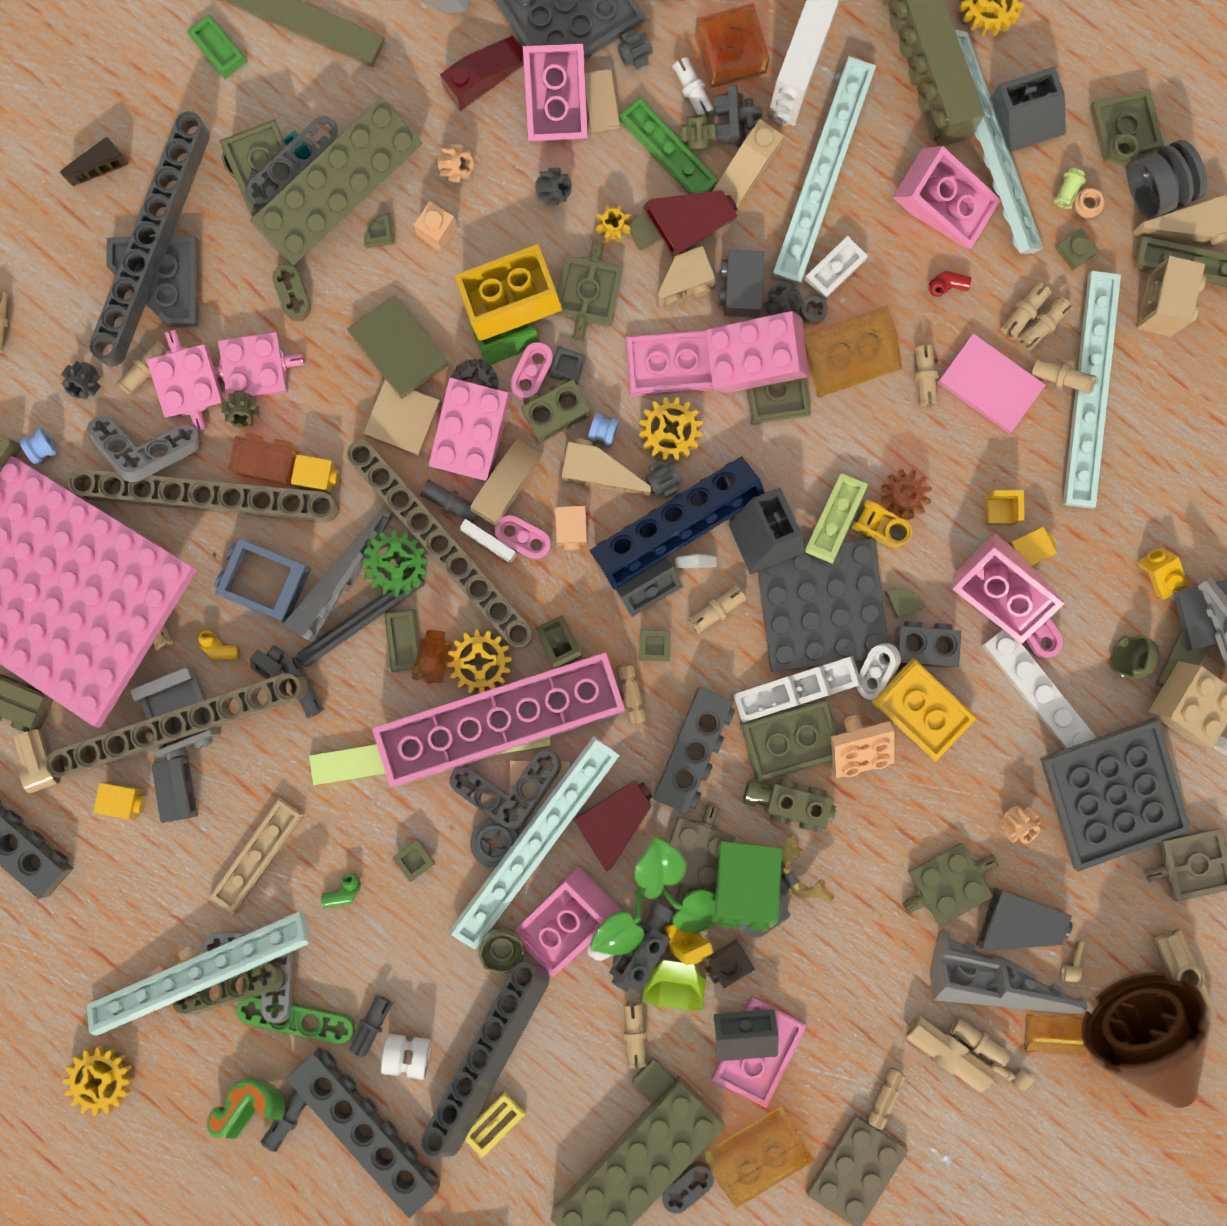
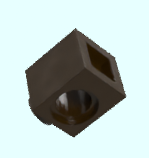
(742, 968)

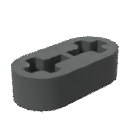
(692, 1193)

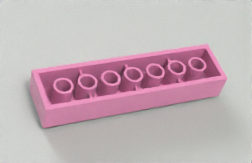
(498, 720)

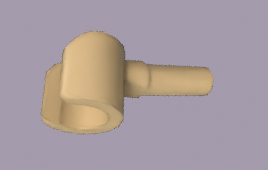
(1073, 972)
(1020, 1080)

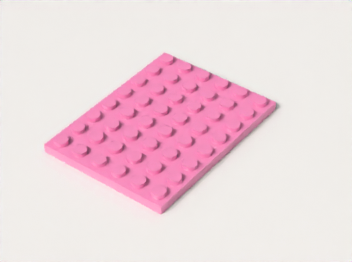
(77, 593)

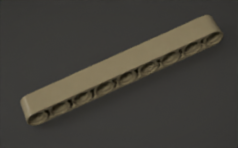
(190, 490)
(427, 537)
(163, 730)

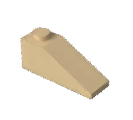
(750, 162)
(1191, 225)
(595, 468)

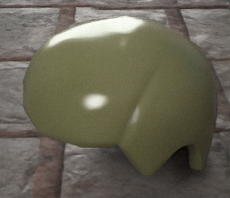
(1135, 657)
(501, 950)

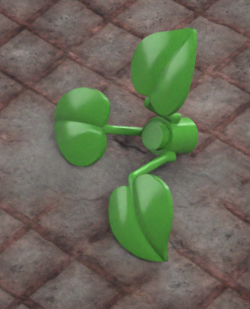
(656, 867)

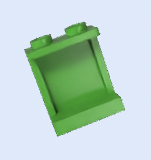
(747, 885)

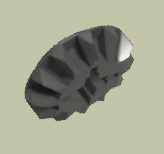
(485, 372)
(480, 847)

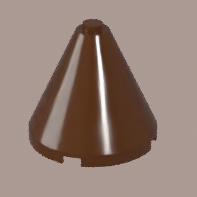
(1151, 1035)

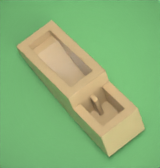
(506, 482)

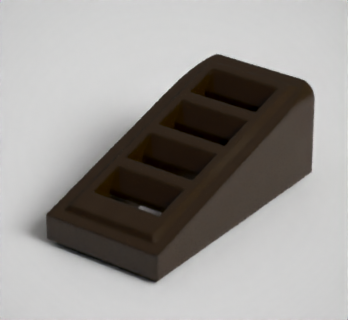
(94, 162)

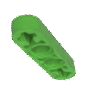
(295, 1023)

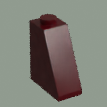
(690, 218)
(614, 821)

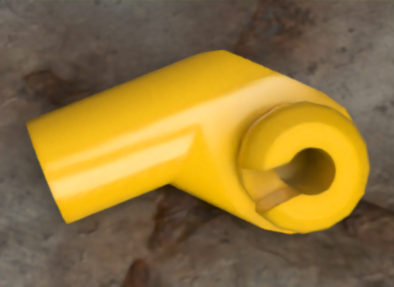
(215, 649)

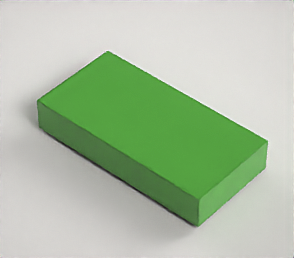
(217, 46)

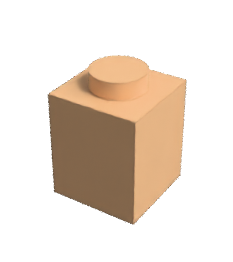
(435, 226)
(571, 527)

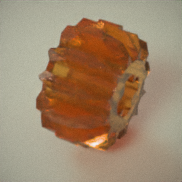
(902, 483)

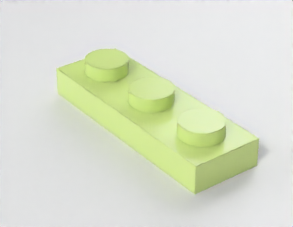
(836, 518)

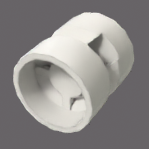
(395, 1056)

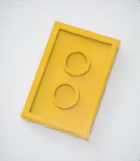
(924, 709)

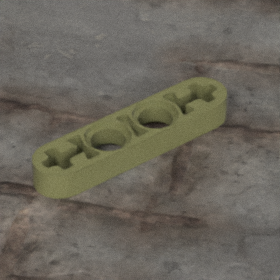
(228, 990)

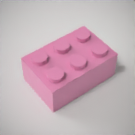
(555, 92)
(757, 352)
(470, 429)

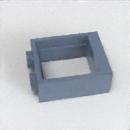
(290, 590)

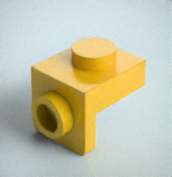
(1164, 571)
(687, 947)

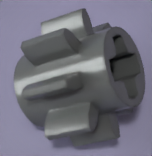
(634, 49)
(553, 186)
(783, 299)
(80, 380)
(663, 479)

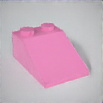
(946, 196)
(1006, 589)
(565, 921)

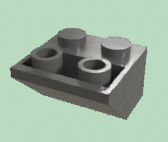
(1031, 109)
(767, 532)

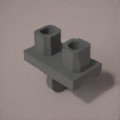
(732, 104)

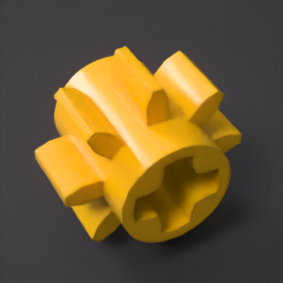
(608, 229)

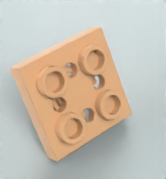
(862, 747)

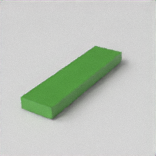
(667, 148)

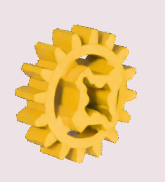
(991, 14)
(681, 422)
(479, 648)
(100, 1092)

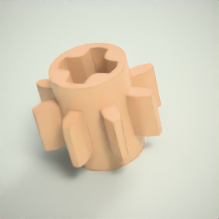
(455, 163)
(1021, 824)

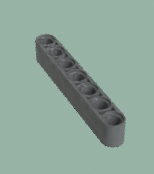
(473, 1068)

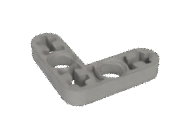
(142, 457)
(266, 1000)

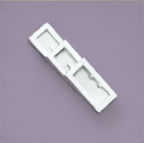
(797, 689)

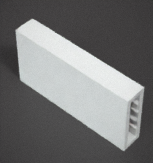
(802, 60)

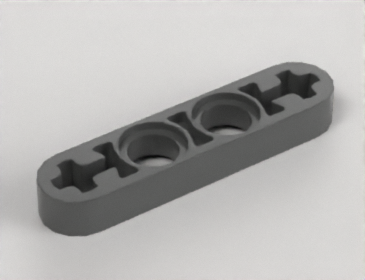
(288, 157)

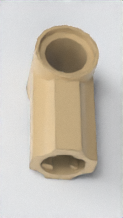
(33, 755)

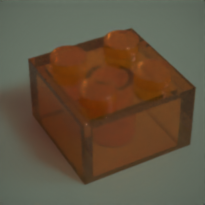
(732, 45)

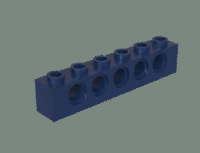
(677, 522)

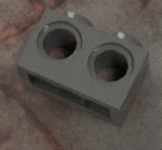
(927, 652)

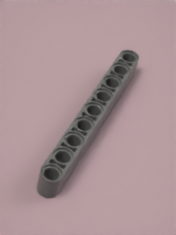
(146, 225)

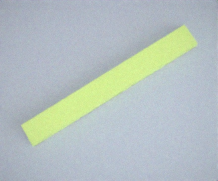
(365, 762)

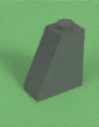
(1021, 923)

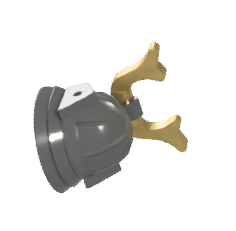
(790, 880)

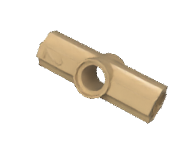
(1179, 959)
(950, 1054)

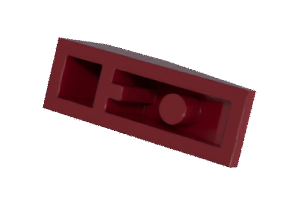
(481, 71)

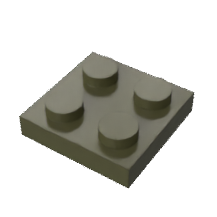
(1127, 115)

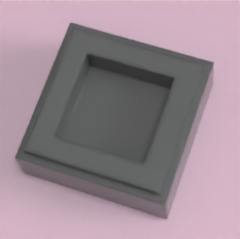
(567, 365)

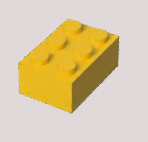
(508, 292)

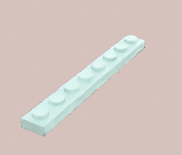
(999, 160)
(824, 171)
(1090, 409)
(534, 842)
(198, 973)

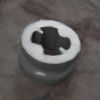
(815, 301)

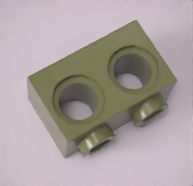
(560, 417)

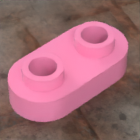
(531, 372)
(523, 537)
(1049, 631)

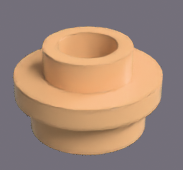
(1094, 197)

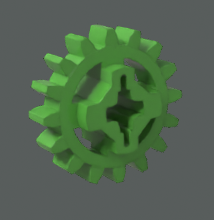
(383, 565)

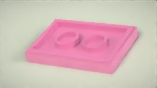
(668, 363)
(991, 383)
(759, 1077)

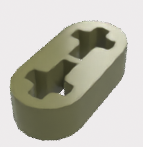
(298, 290)

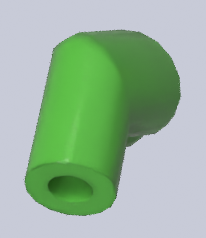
(346, 893)

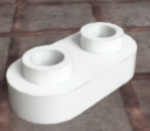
(879, 669)

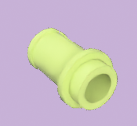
(1072, 181)

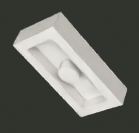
(836, 267)

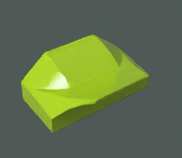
(675, 986)

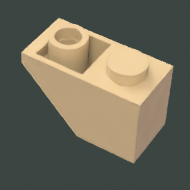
(687, 276)

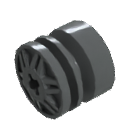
(1167, 179)

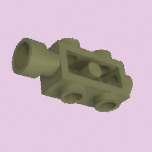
(800, 803)

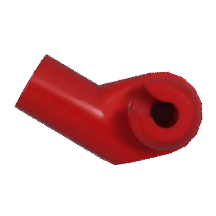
(946, 280)

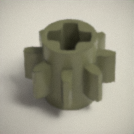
(698, 131)
(240, 409)

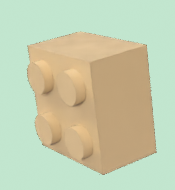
(1171, 296)
(1193, 704)

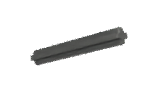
(352, 625)

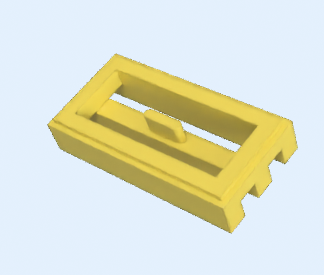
(511, 1105)

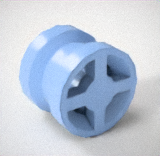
(603, 429)
(38, 446)

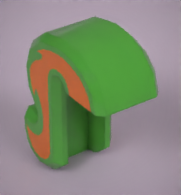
(240, 1105)

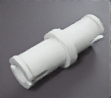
(693, 87)

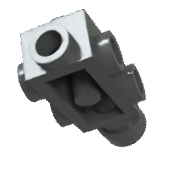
(643, 959)

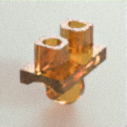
(432, 657)

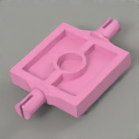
(255, 364)
(185, 380)

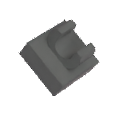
(268, 664)

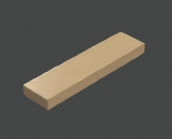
(256, 855)

